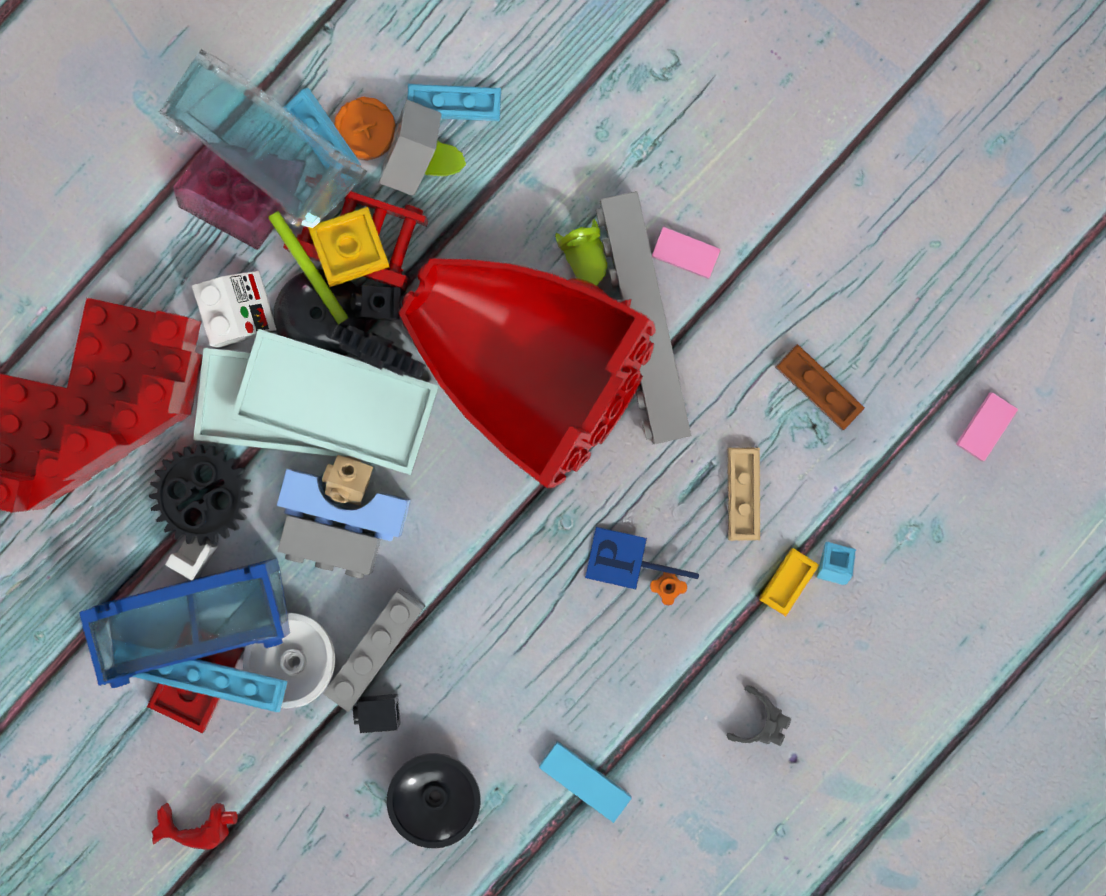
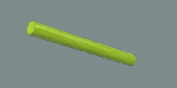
(308, 267)

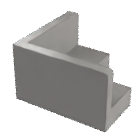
(411, 148)

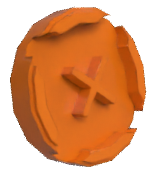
(366, 127)

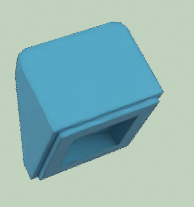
(836, 563)

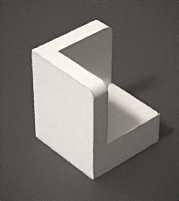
(191, 559)

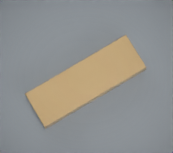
(743, 493)

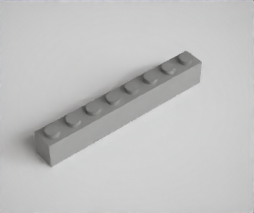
(637, 280)

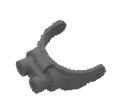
(774, 723)

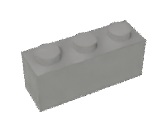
(328, 546)

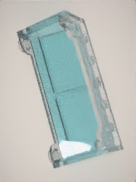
(261, 139)

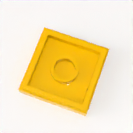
(348, 246)

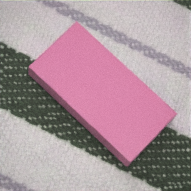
(686, 253)
(986, 426)

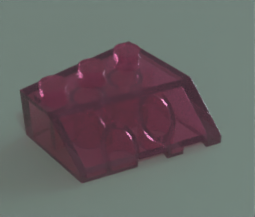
(226, 199)

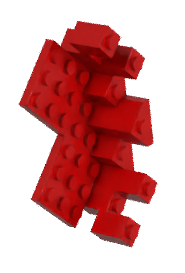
(125, 387)

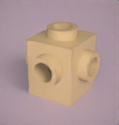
(347, 479)

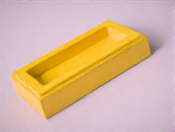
(788, 581)

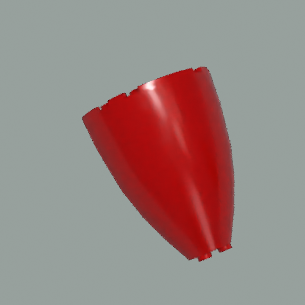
(528, 358)

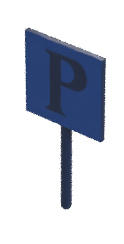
(618, 559)

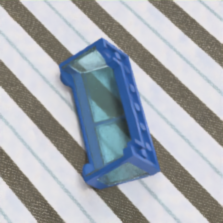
(186, 622)

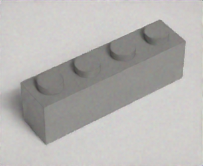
(374, 649)

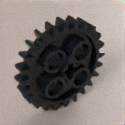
(375, 350)
(214, 518)

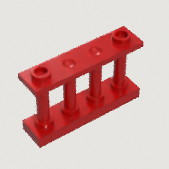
(393, 274)

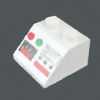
(234, 308)

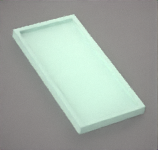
(218, 390)
(334, 402)

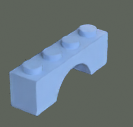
(305, 494)

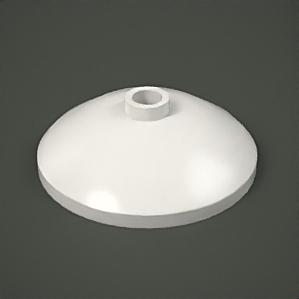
(316, 655)

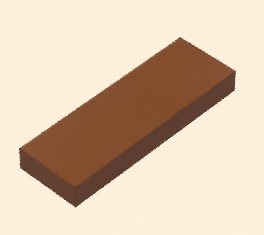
(819, 387)

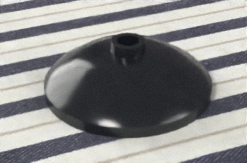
(295, 307)
(431, 821)

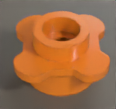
(668, 596)

